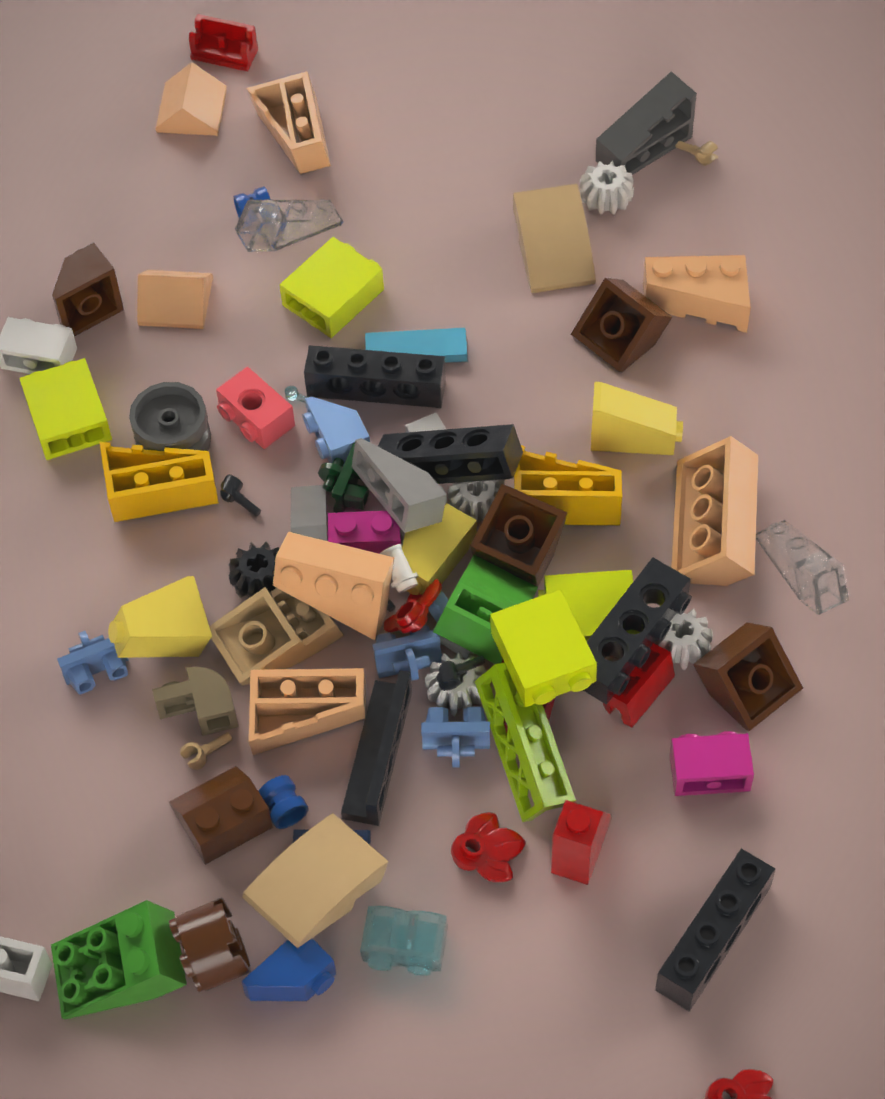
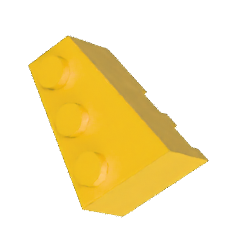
(156, 481)
(583, 490)

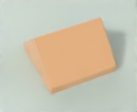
(191, 103)
(173, 298)

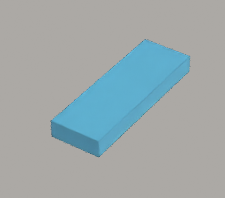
(435, 342)

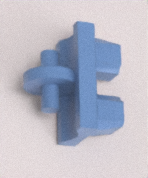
(406, 653)
(91, 658)
(455, 738)

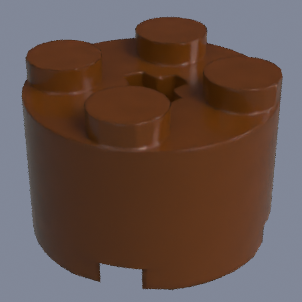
(210, 945)

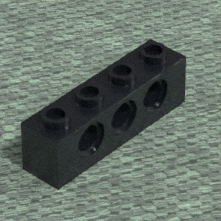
(375, 376)
(459, 453)
(654, 585)
(714, 929)

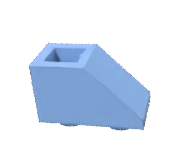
(334, 428)

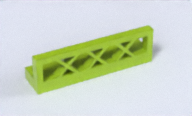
(531, 739)

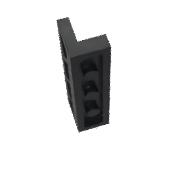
(377, 751)

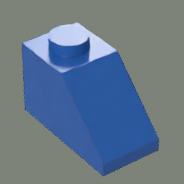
(291, 974)

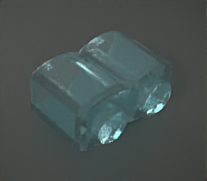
(404, 939)

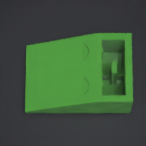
(479, 593)
(118, 962)

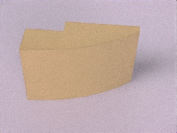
(554, 238)
(271, 633)
(316, 880)

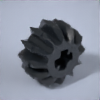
(253, 570)

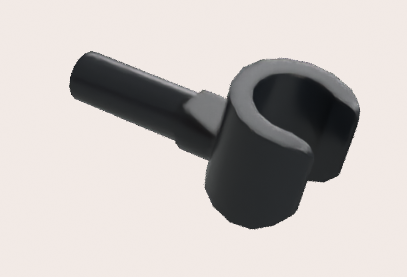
(231, 492)
(449, 673)

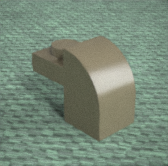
(204, 693)

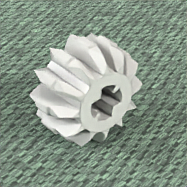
(606, 187)
(474, 497)
(694, 640)
(459, 697)

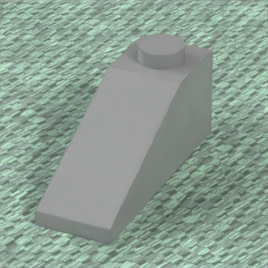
(400, 487)
(309, 511)

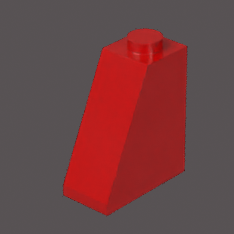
(578, 841)

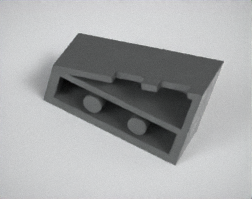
(650, 126)

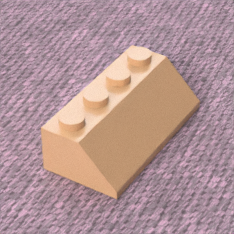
(716, 514)

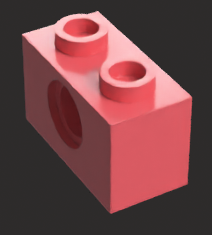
(246, 392)

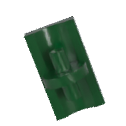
(344, 481)

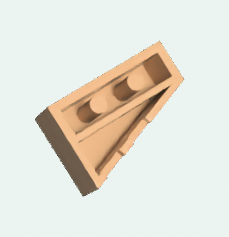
(294, 119)
(700, 287)
(336, 580)
(302, 703)

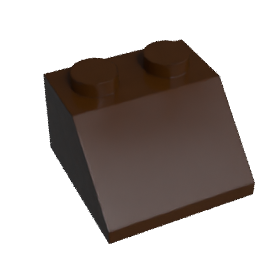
(86, 290)
(620, 324)
(519, 534)
(749, 674)
(222, 814)

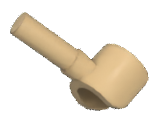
(702, 154)
(203, 751)

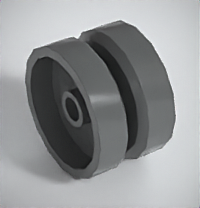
(170, 418)

